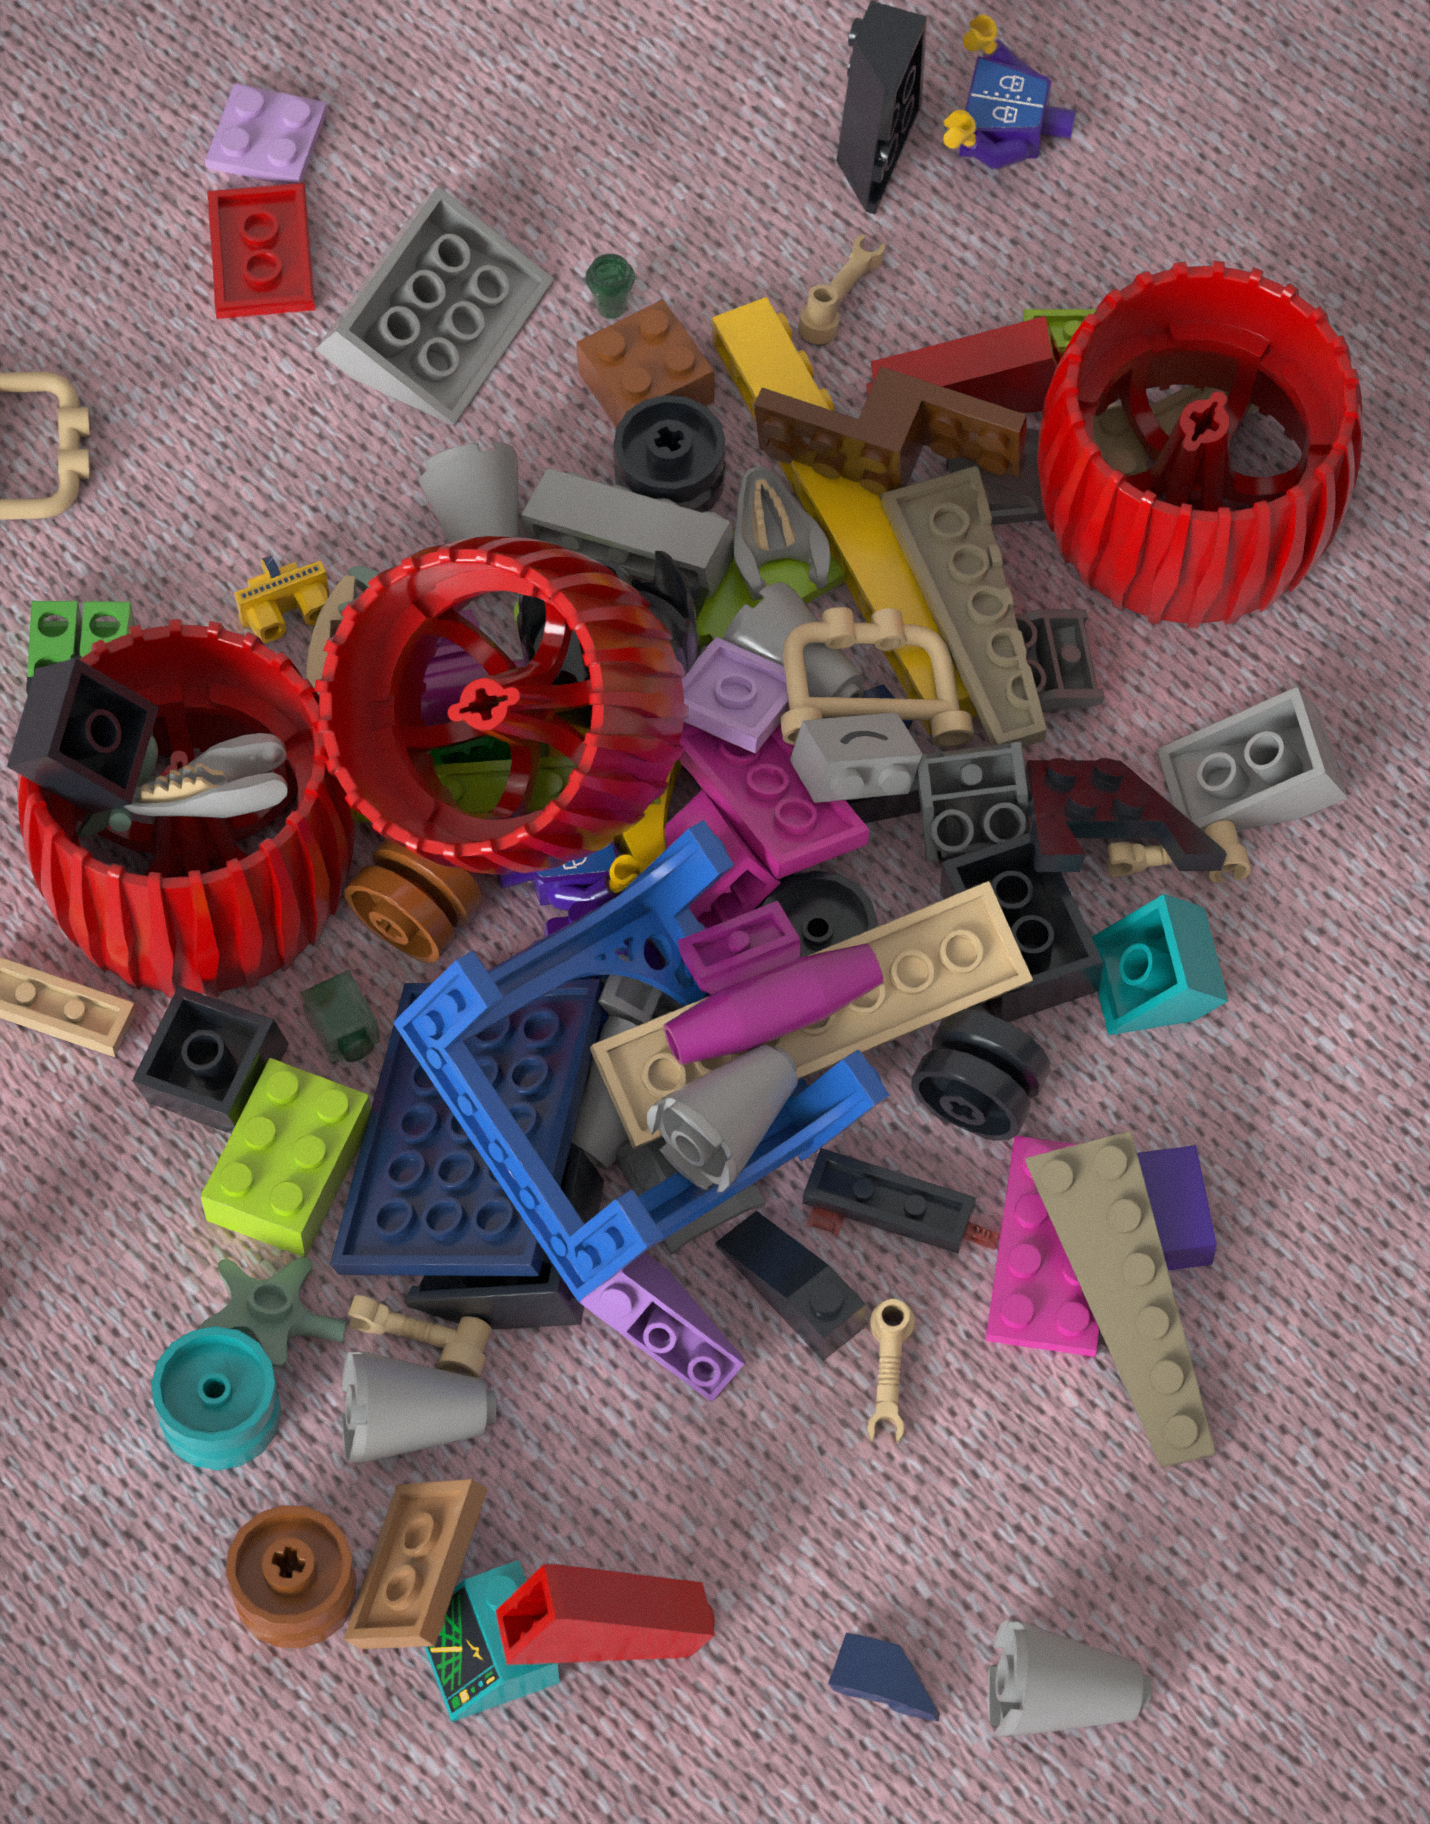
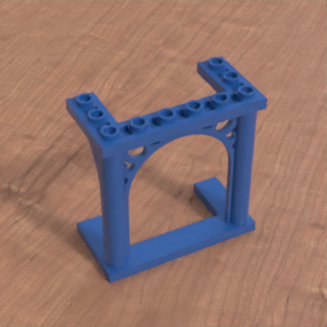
(472, 999)

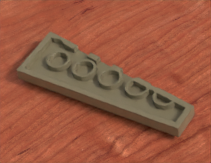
(960, 572)
(1117, 1255)

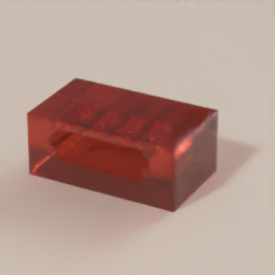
(826, 1220)
(982, 1236)

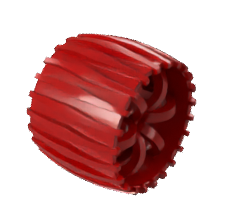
(1222, 334)
(381, 742)
(255, 909)

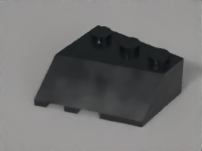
(880, 97)
(517, 1300)

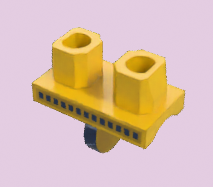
(280, 592)

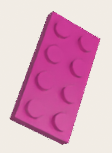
(769, 802)
(1034, 1285)

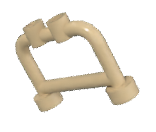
(72, 461)
(838, 631)

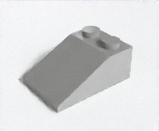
(1255, 766)

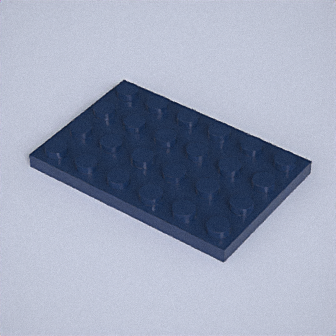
(420, 1185)

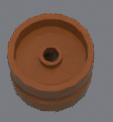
(412, 901)
(295, 1545)

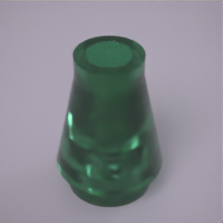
(610, 284)

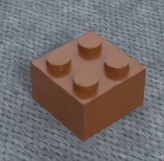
(643, 360)

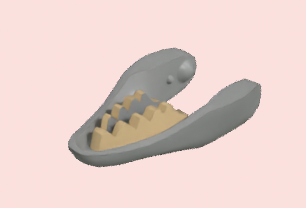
(775, 528)
(219, 782)

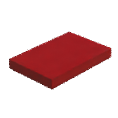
(260, 250)

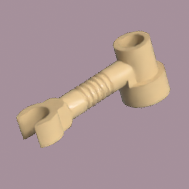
(820, 316)
(1134, 858)
(461, 1346)
(890, 1352)

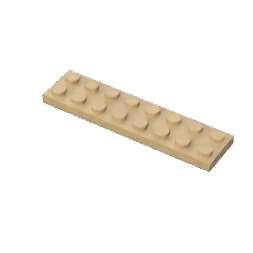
(930, 967)

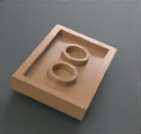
(415, 1564)

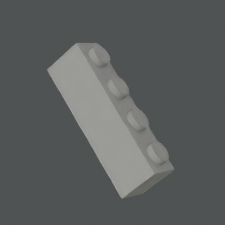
(628, 528)

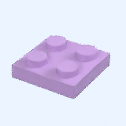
(266, 135)
(735, 694)

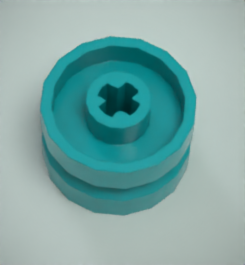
(216, 1398)

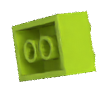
(287, 1157)

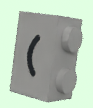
(855, 757)

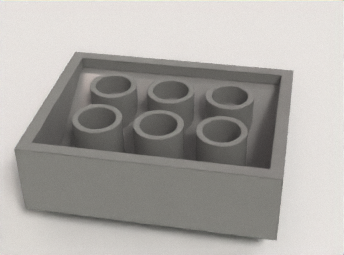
(436, 310)

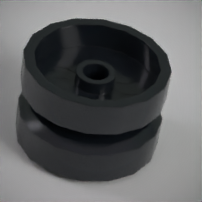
(671, 452)
(824, 908)
(981, 1074)

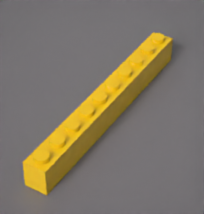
(760, 354)

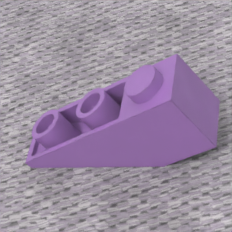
(667, 1324)

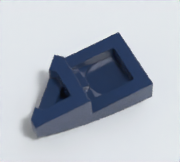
(882, 1674)

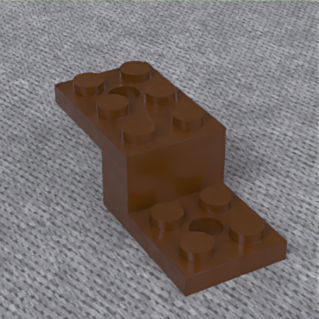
(891, 432)

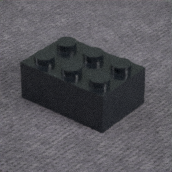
(1041, 920)

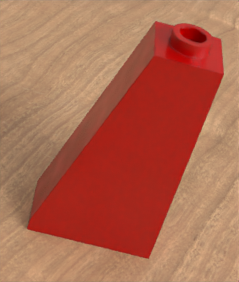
(997, 366)
(603, 1616)

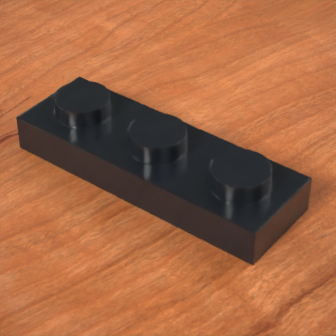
(889, 1200)

